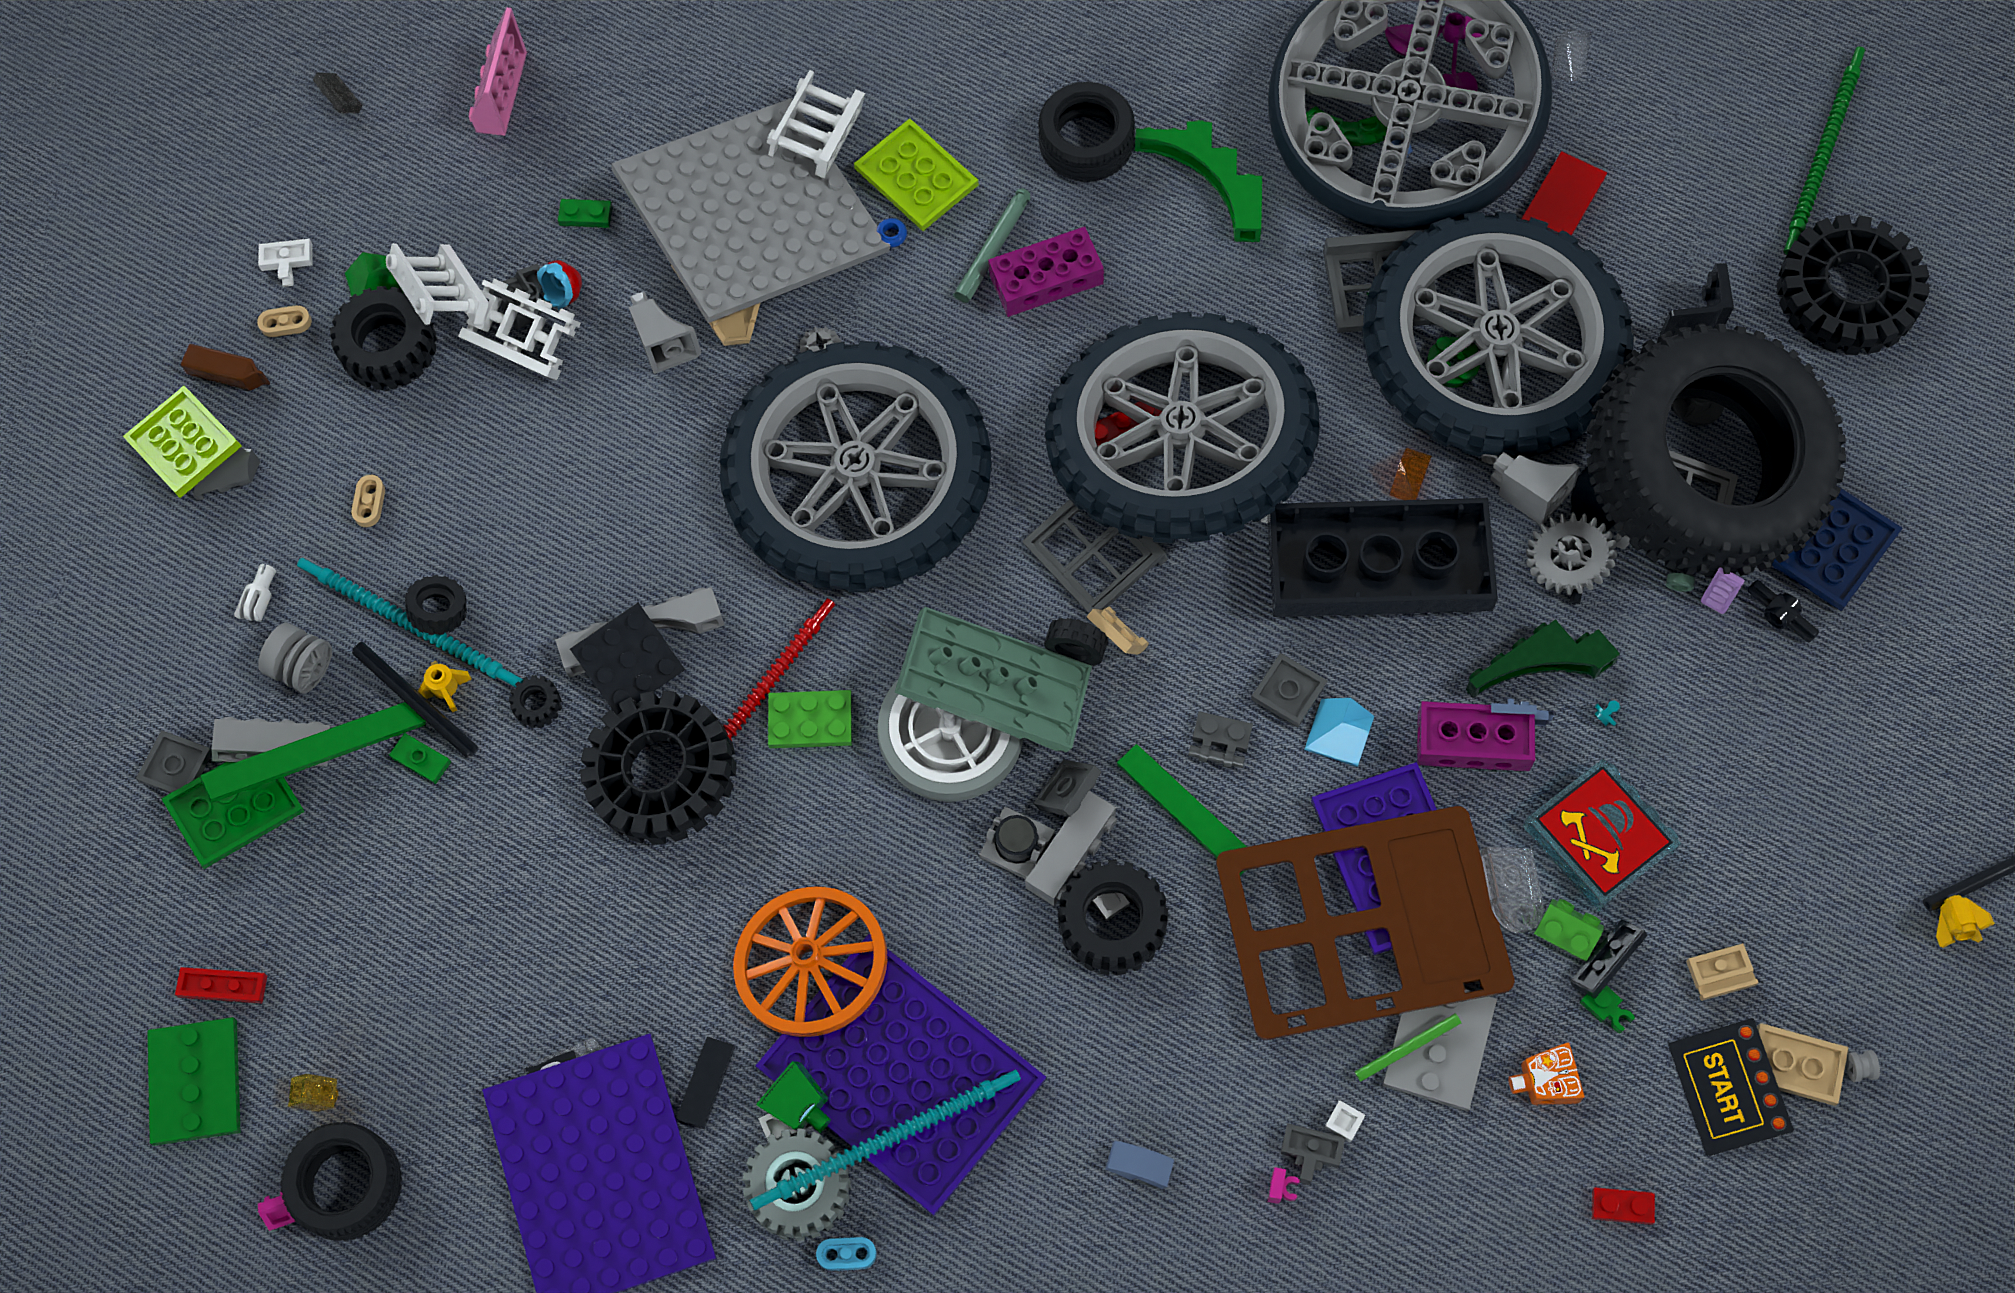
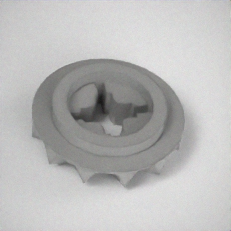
(810, 339)

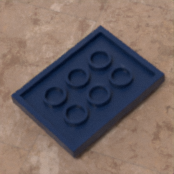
(1841, 551)

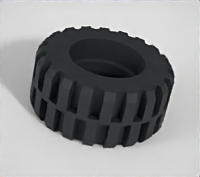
(390, 366)
(1112, 954)

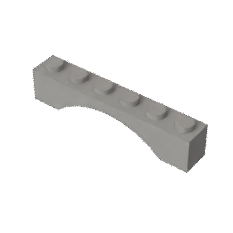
(692, 612)

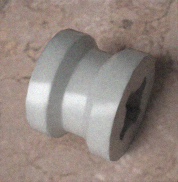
(1862, 1066)

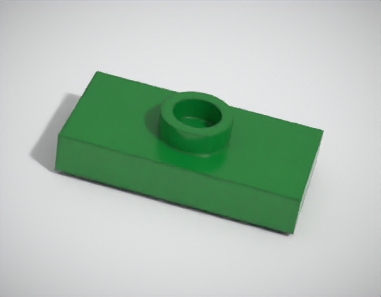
(420, 758)

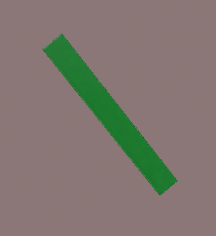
(310, 751)

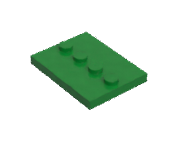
(232, 822)
(193, 1081)

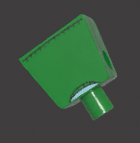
(796, 1099)

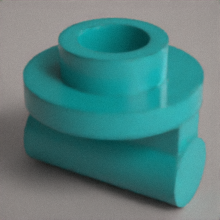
(1605, 715)

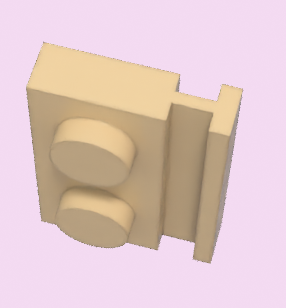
(1722, 972)

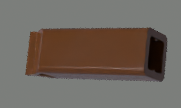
(222, 367)

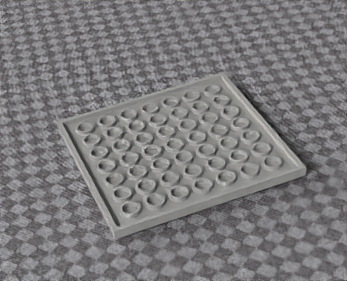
(746, 220)

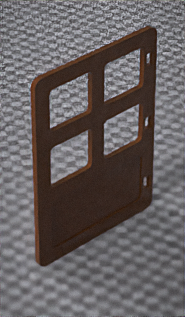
(1430, 906)

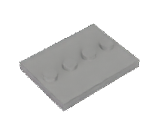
(1449, 1064)

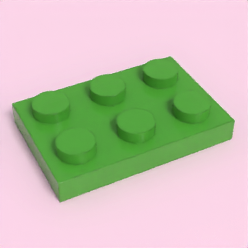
(810, 719)

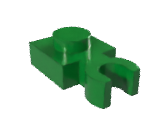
(1606, 1006)

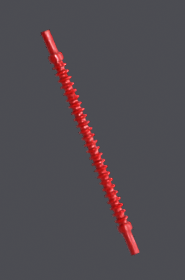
(811, 626)

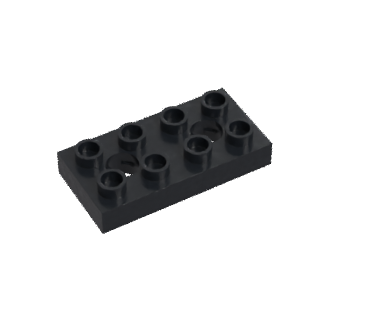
(1382, 557)

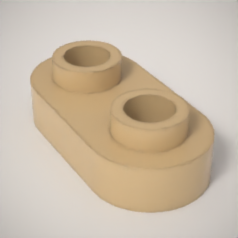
(285, 320)
(368, 503)

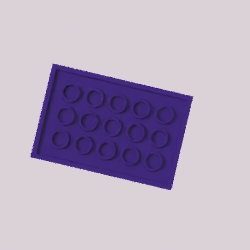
(1363, 802)

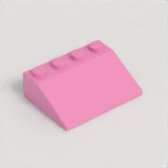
(499, 78)

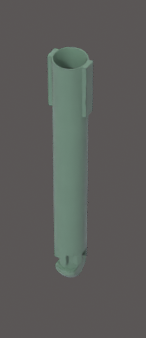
(992, 246)

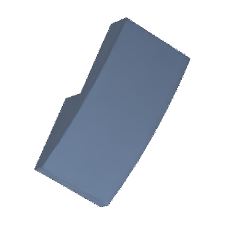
(1139, 1163)

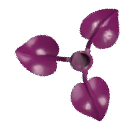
(1452, 31)

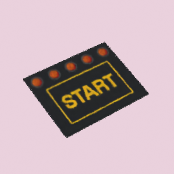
(1730, 1087)

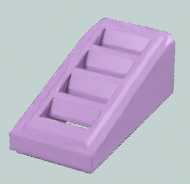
(1722, 591)

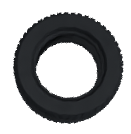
(1079, 101)
(305, 1162)

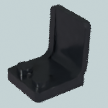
(1718, 299)

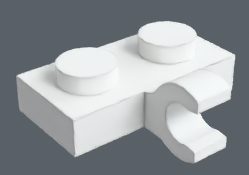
(284, 257)

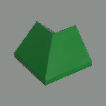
(369, 272)

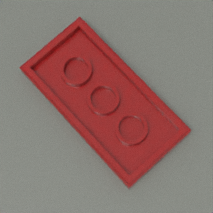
(1566, 193)

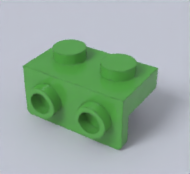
(1570, 929)

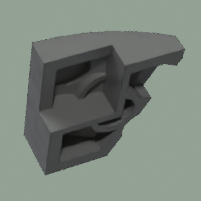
(526, 281)
(234, 471)

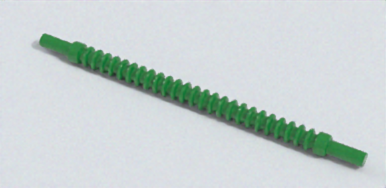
(1825, 148)

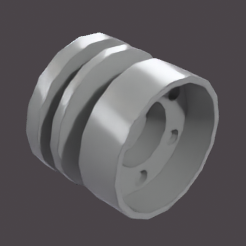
(295, 657)

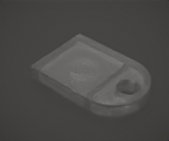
(1513, 887)

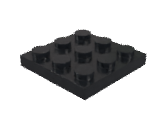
(627, 658)

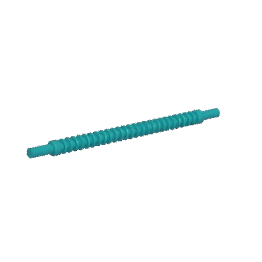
(328, 577)
(785, 1188)

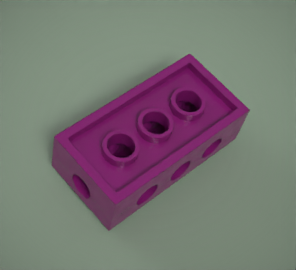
(1046, 271)
(1469, 752)

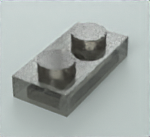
(337, 93)

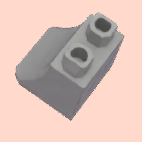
(663, 338)
(1533, 486)

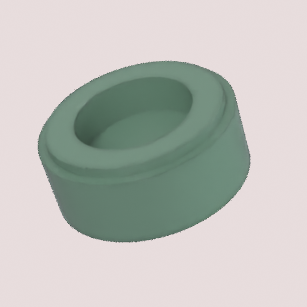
(1680, 582)

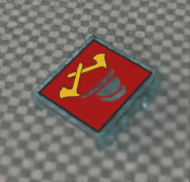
(1601, 833)

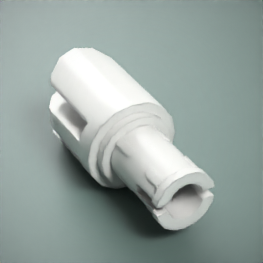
(256, 595)

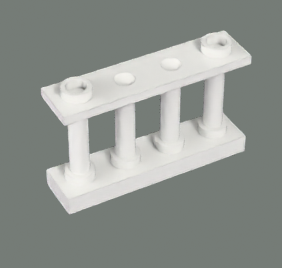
(832, 140)
(450, 271)

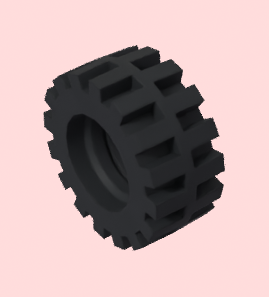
(530, 687)

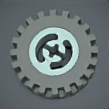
(805, 1217)

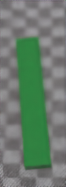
(1178, 802)

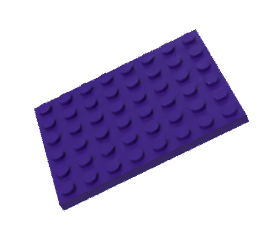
(898, 1062)
(599, 1172)

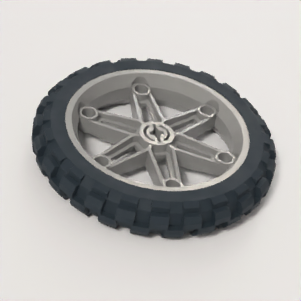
(1494, 239)
(1176, 512)
(884, 558)

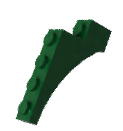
(1547, 651)

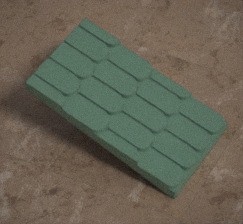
(994, 680)

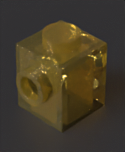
(313, 1092)

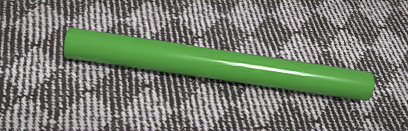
(1408, 1047)

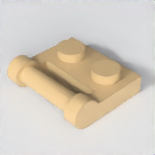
(1117, 631)

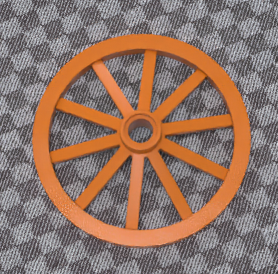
(811, 965)

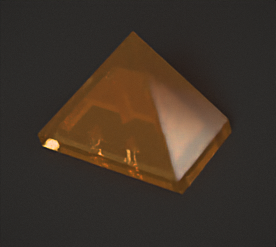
(1410, 474)

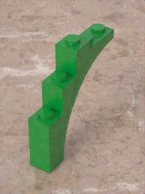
(1218, 165)

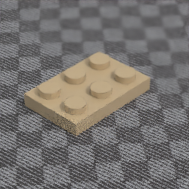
(1805, 1064)

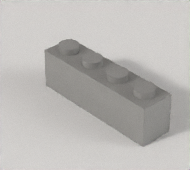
(242, 739)
(1071, 847)

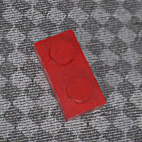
(1623, 1206)

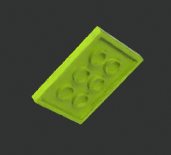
(916, 174)
(182, 441)

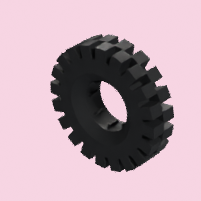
(1847, 322)
(682, 802)

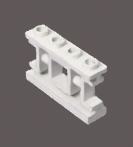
(511, 347)

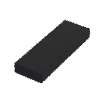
(1608, 958)
(705, 1082)

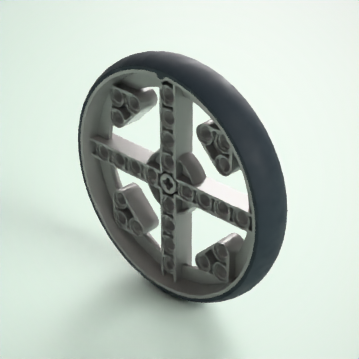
(1324, 174)

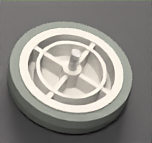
(941, 752)

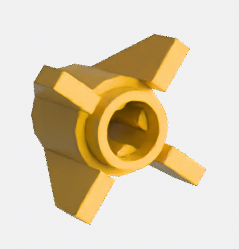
(442, 683)
(1962, 919)

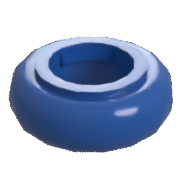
(896, 224)

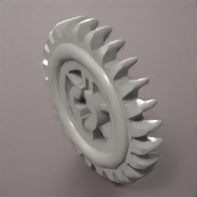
(1565, 540)

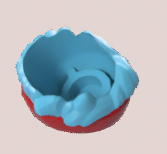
(559, 283)

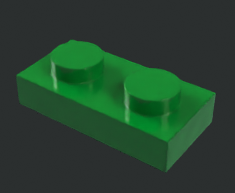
(585, 213)

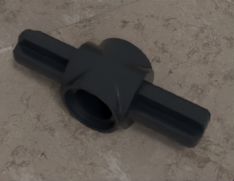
(1783, 611)

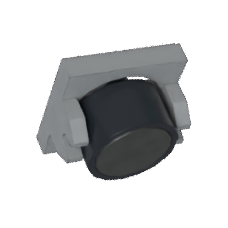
(1016, 841)

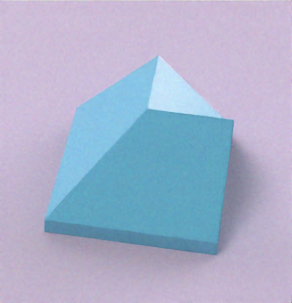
(1340, 730)

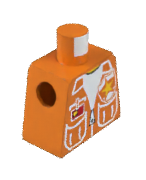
(1549, 1077)

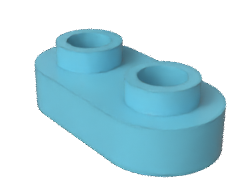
(846, 1253)

